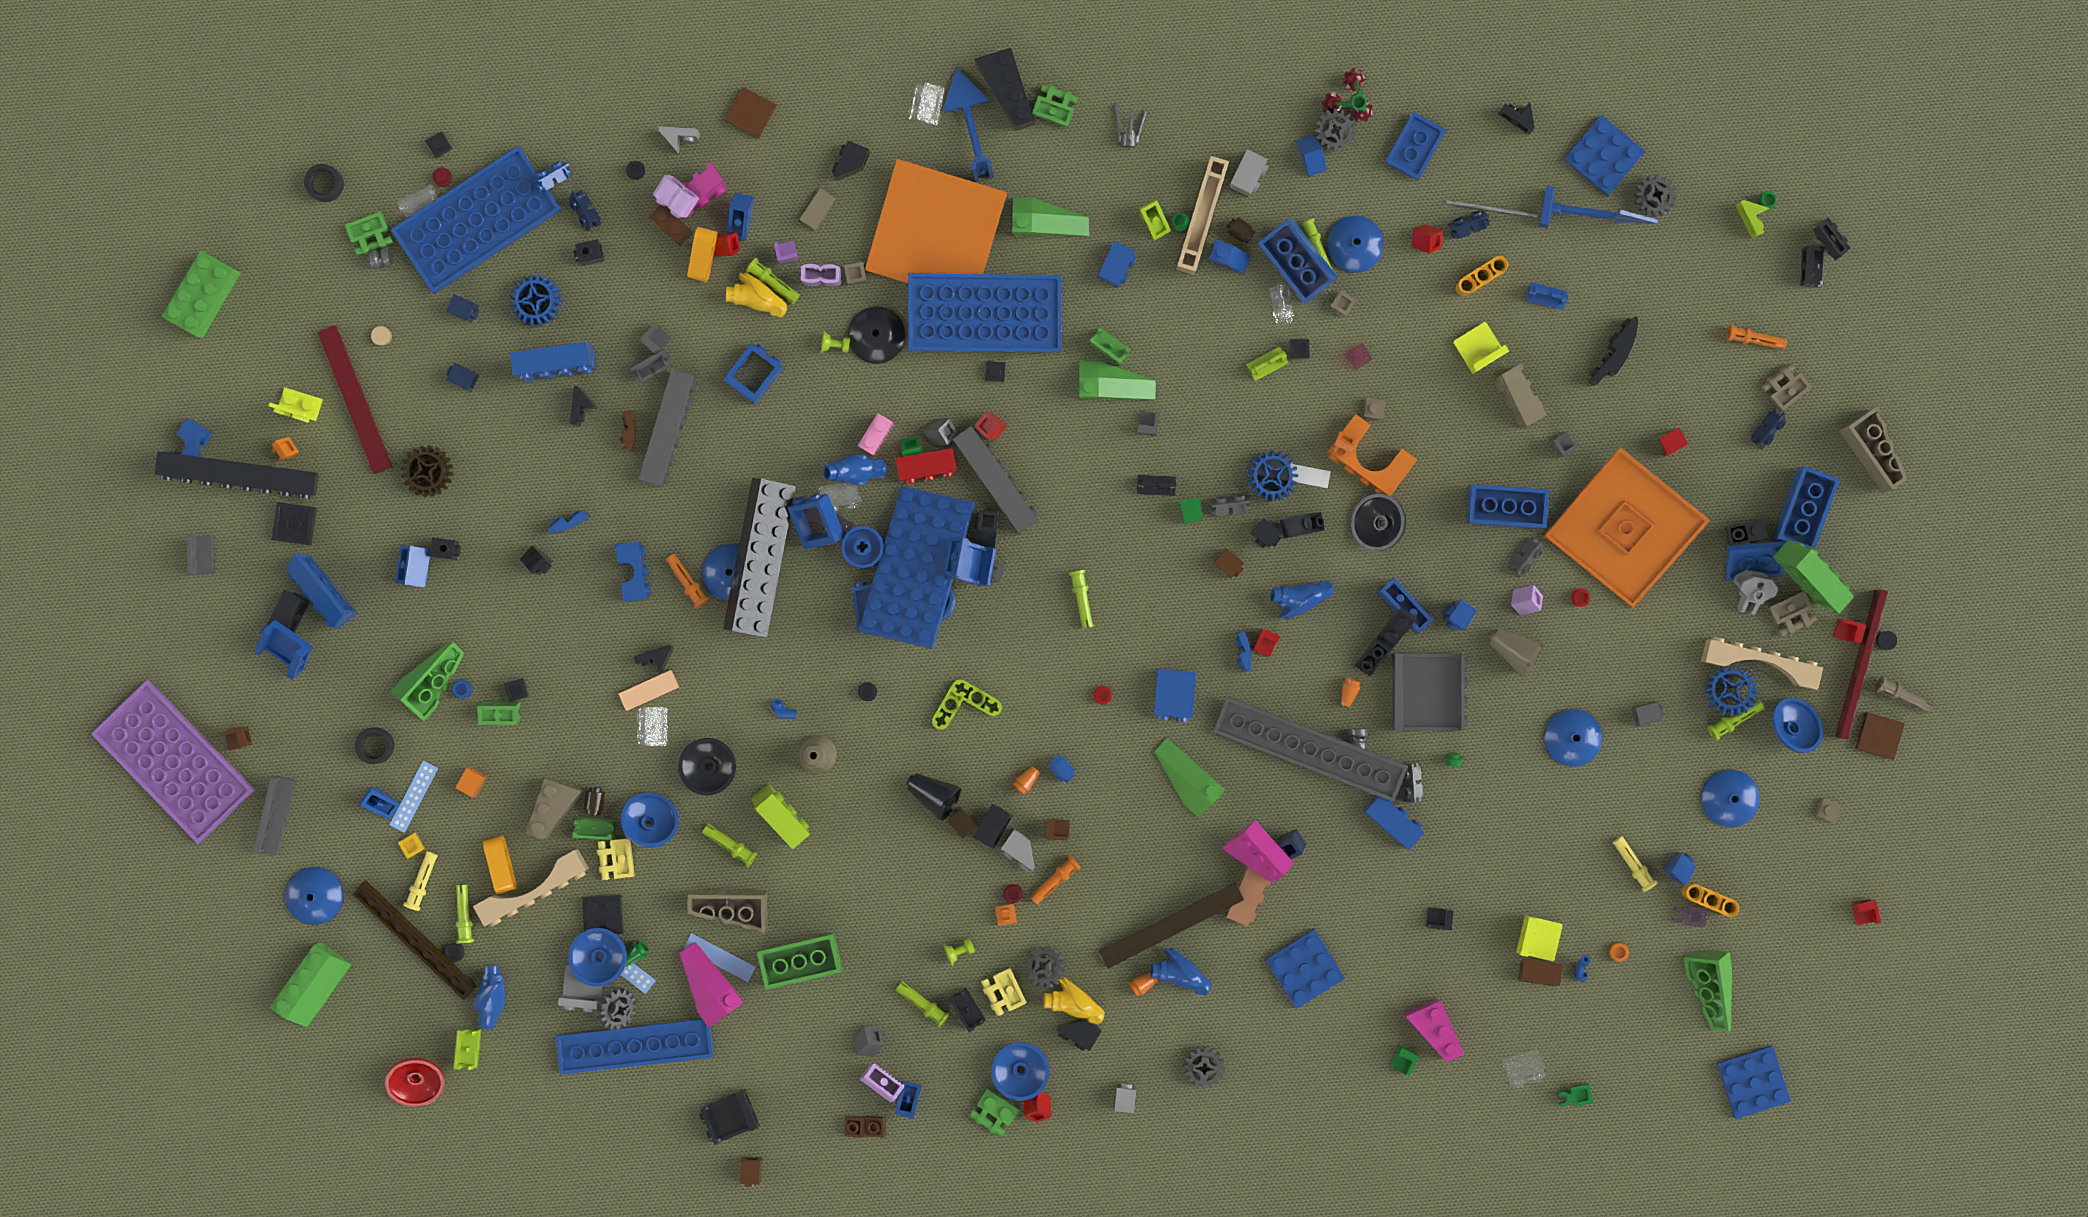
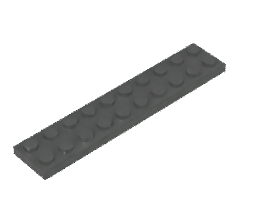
(1310, 748)

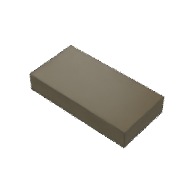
(818, 209)

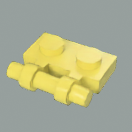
(621, 859)
(1009, 990)

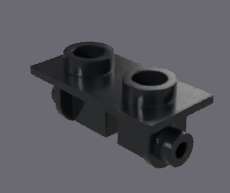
(1156, 485)

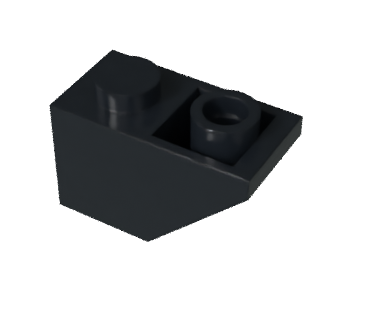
(852, 160)
(1302, 525)
(987, 528)
(1746, 532)
(536, 561)
(1080, 1032)

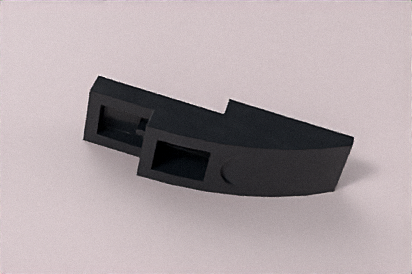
(1620, 346)
(1385, 641)

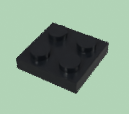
(294, 523)
(603, 913)

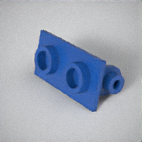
(544, 177)
(1547, 296)

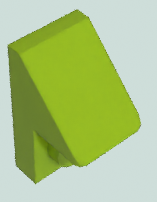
(1748, 213)
(1154, 219)

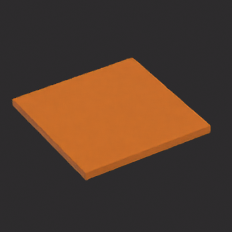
(934, 224)
(1626, 527)

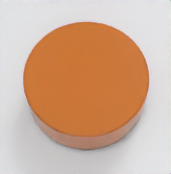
(1618, 951)

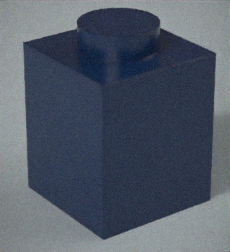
(463, 308)
(462, 377)
(1292, 844)

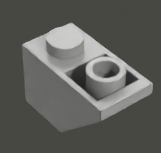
(1020, 848)

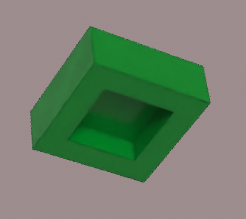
(910, 446)

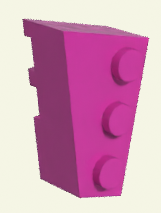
(706, 186)
(1259, 852)
(1436, 1028)

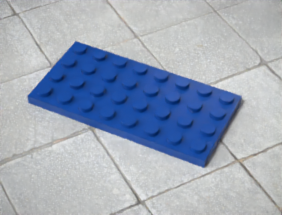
(475, 220)
(984, 313)
(909, 579)

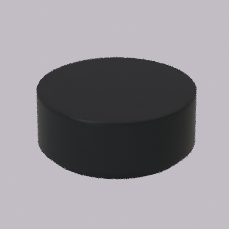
(1886, 640)
(454, 952)

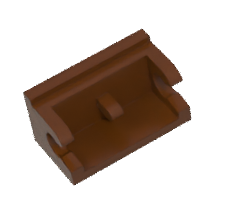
(1540, 972)

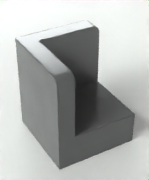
(655, 338)
(1148, 423)
(940, 431)
(1563, 445)
(868, 1041)

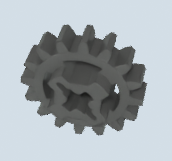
(1323, 134)
(1654, 188)
(1038, 970)
(616, 1008)
(1213, 1068)

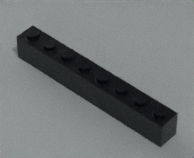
(236, 473)

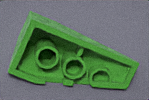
(1041, 218)
(1106, 381)
(425, 683)
(1191, 782)
(1712, 982)

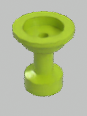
(827, 342)
(953, 953)

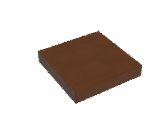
(750, 113)
(1880, 736)

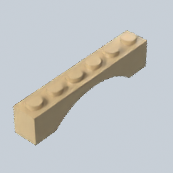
(1202, 215)
(1799, 673)
(497, 906)

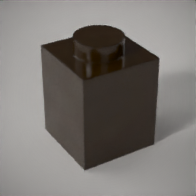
(961, 822)

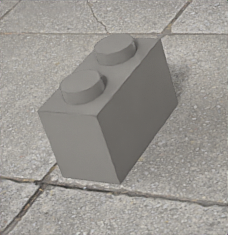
(1248, 173)

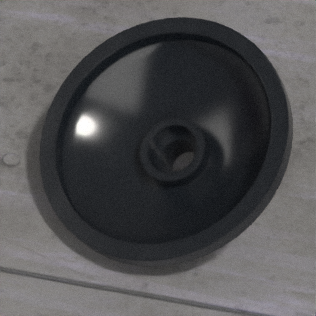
(886, 344)
(1367, 522)
(693, 766)

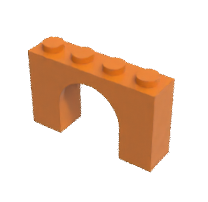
(1383, 481)

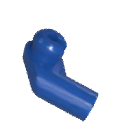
(781, 711)
(1579, 968)

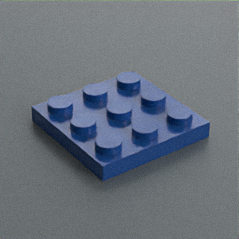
(1604, 155)
(1305, 968)
(1753, 1082)

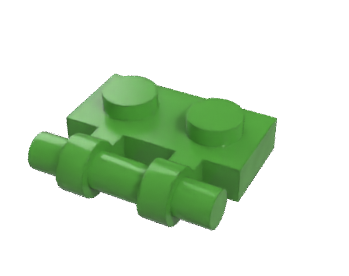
(1052, 110)
(366, 228)
(997, 1107)

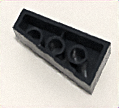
(1005, 82)

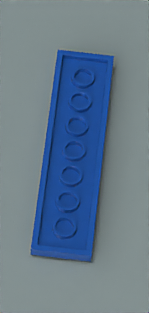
(634, 1046)

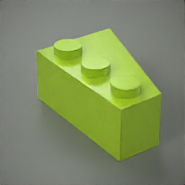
(780, 816)

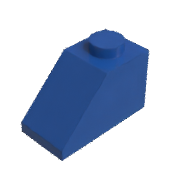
(740, 215)
(1229, 257)
(1680, 868)

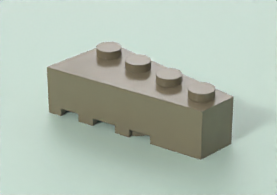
(1874, 449)
(734, 907)

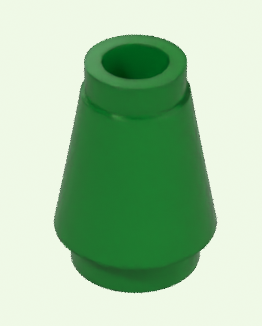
(636, 952)

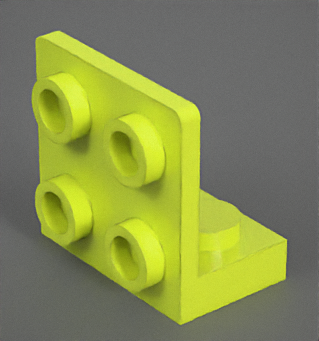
(1479, 347)
(300, 405)
(1539, 938)

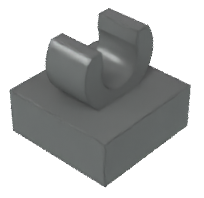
(997, 571)

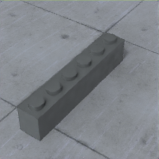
(667, 428)
(995, 480)

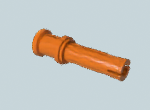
(1747, 336)
(691, 588)
(1062, 874)

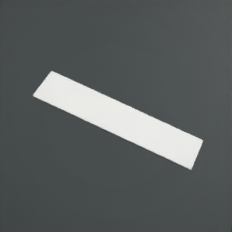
(1306, 474)

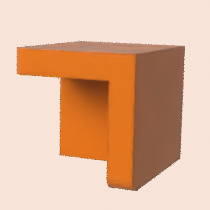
(471, 782)

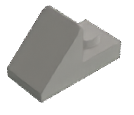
(674, 134)

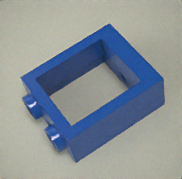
(766, 384)
(828, 516)

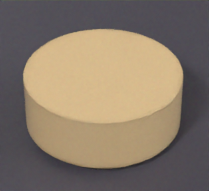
(381, 336)

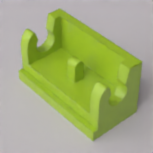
(467, 1048)

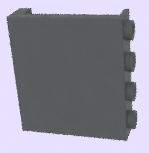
(1429, 692)

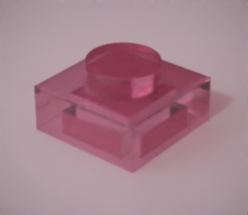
(1358, 356)

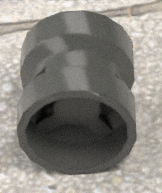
(380, 258)
(1358, 733)

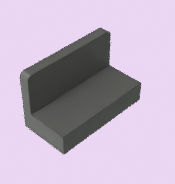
(200, 555)

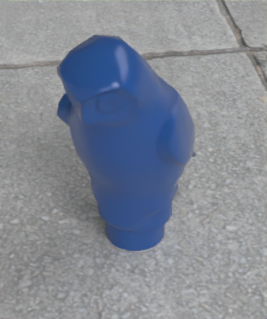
(855, 469)
(1300, 597)
(1181, 973)
(490, 997)

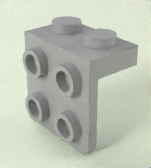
(579, 994)

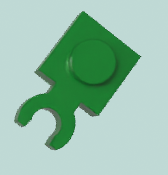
(1578, 1095)

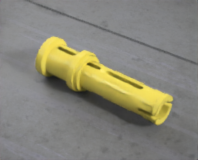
(1639, 871)
(418, 890)

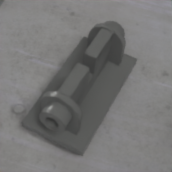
(646, 367)
(1238, 503)
(1523, 563)
(1412, 792)

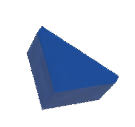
(1311, 155)
(379, 802)
(908, 1100)

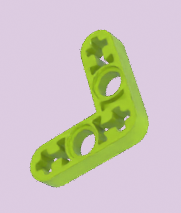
(959, 697)

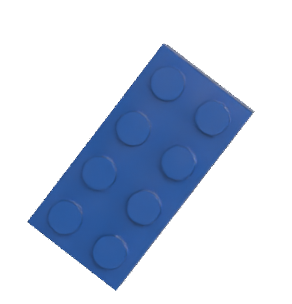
(1298, 260)
(553, 361)
(1507, 506)
(1806, 507)

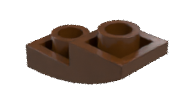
(629, 437)
(865, 1126)

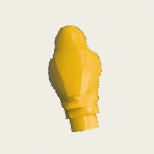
(756, 296)
(1073, 1002)

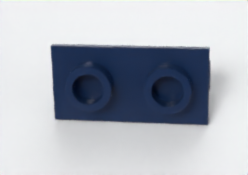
(586, 217)
(1476, 221)
(1765, 435)

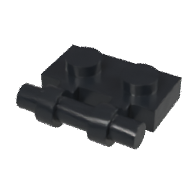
(1834, 242)

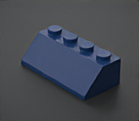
(320, 590)

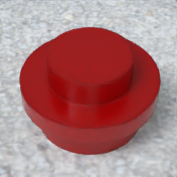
(1580, 597)
(1102, 695)

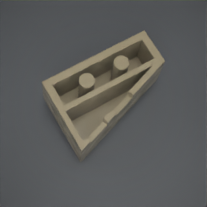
(1520, 396)
(551, 807)

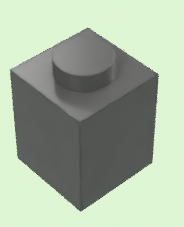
(1647, 713)

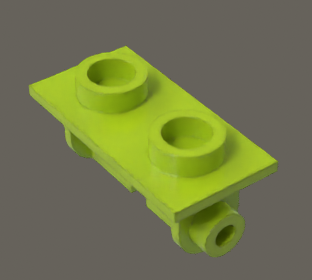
(1267, 363)

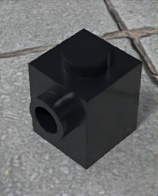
(589, 252)
(1266, 534)
(445, 548)

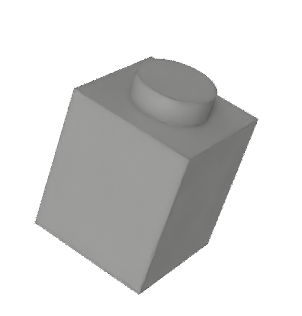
(1125, 1098)

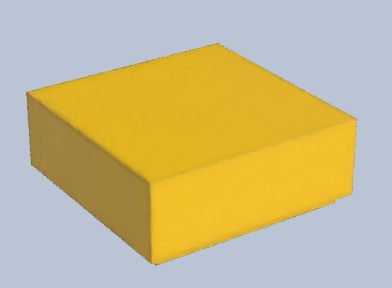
(411, 845)

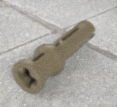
(1896, 691)

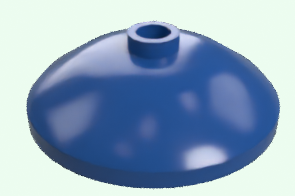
(1354, 257)
(715, 569)
(1797, 725)
(1560, 733)
(1718, 793)
(650, 809)
(326, 893)
(584, 960)
(1018, 1084)

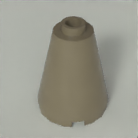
(1515, 649)
(825, 753)

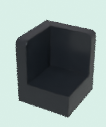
(1439, 918)

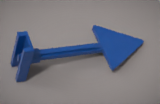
(962, 96)
(1551, 207)

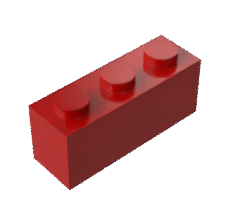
(926, 466)

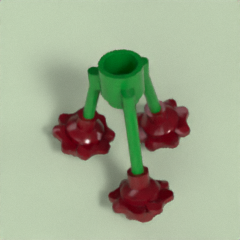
(1359, 105)

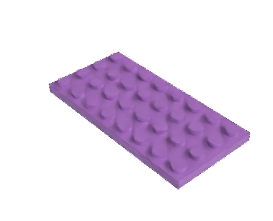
(173, 762)

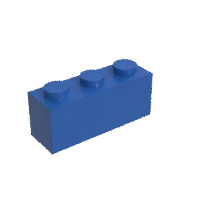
(1396, 597)
(1394, 821)

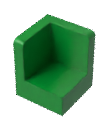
(1191, 510)
(1404, 1060)

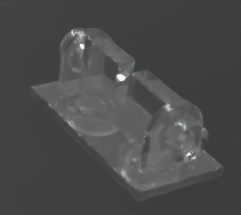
(417, 201)
(1279, 295)

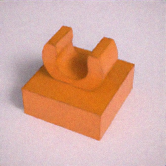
(1345, 442)
(285, 448)
(1006, 914)

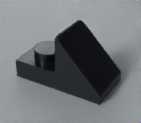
(1523, 121)
(579, 401)
(660, 655)

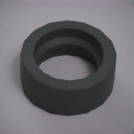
(313, 172)
(359, 745)

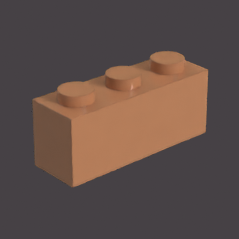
(1251, 887)

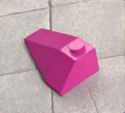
(709, 988)

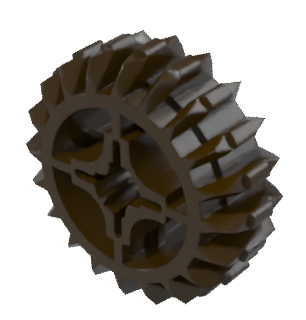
(419, 475)

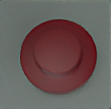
(442, 177)
(1012, 893)

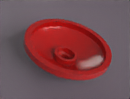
(414, 1089)

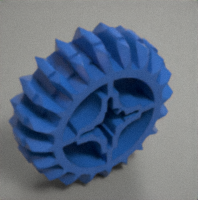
(534, 292)
(1277, 483)
(1736, 698)

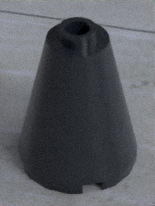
(934, 794)

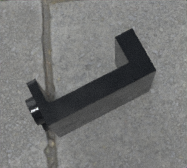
(729, 1117)

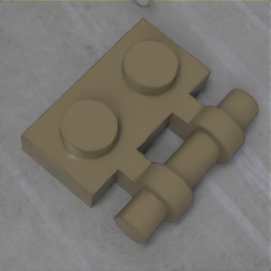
(1789, 392)
(1789, 608)

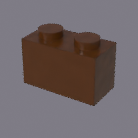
(671, 225)

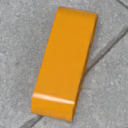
(702, 254)
(1490, 272)
(499, 864)
(1718, 903)

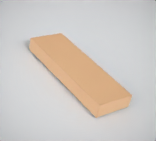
(648, 690)

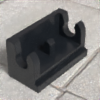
(1812, 266)
(289, 610)
(993, 826)
(967, 1009)

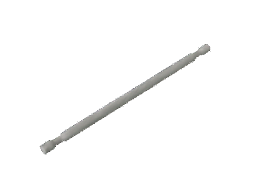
(1491, 208)

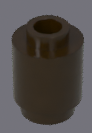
(1240, 230)
(594, 801)

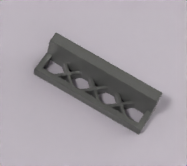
(274, 815)

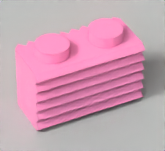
(876, 434)

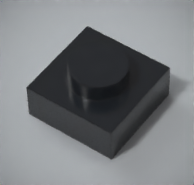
(439, 145)
(1299, 348)
(995, 371)
(516, 689)

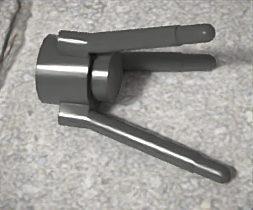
(1129, 138)

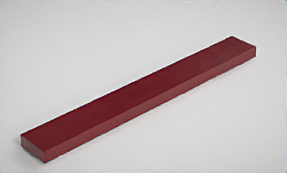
(355, 399)
(1861, 664)

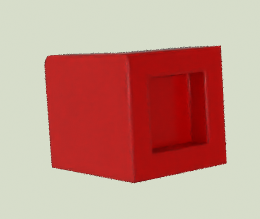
(1427, 238)
(726, 244)
(990, 426)
(1673, 441)
(1849, 630)
(1266, 642)
(1866, 912)
(1038, 1107)

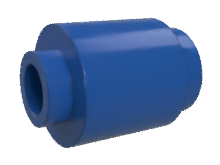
(1061, 768)

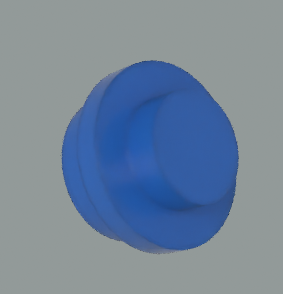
(462, 689)

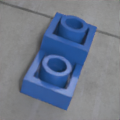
(562, 525)
(1245, 657)

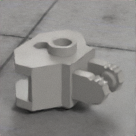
(1754, 588)

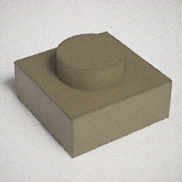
(855, 273)
(1343, 303)
(1374, 408)
(1828, 810)

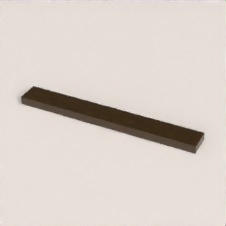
(1171, 925)
(414, 940)

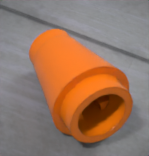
(1349, 691)
(1025, 781)
(1142, 984)

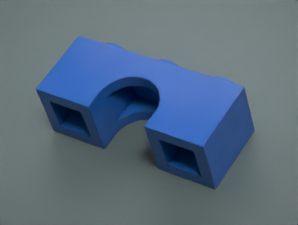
(194, 436)
(637, 587)

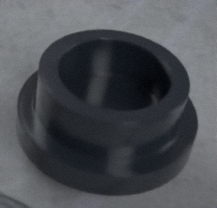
(635, 170)
(867, 691)

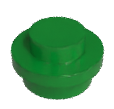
(1767, 199)
(1180, 221)
(1453, 759)

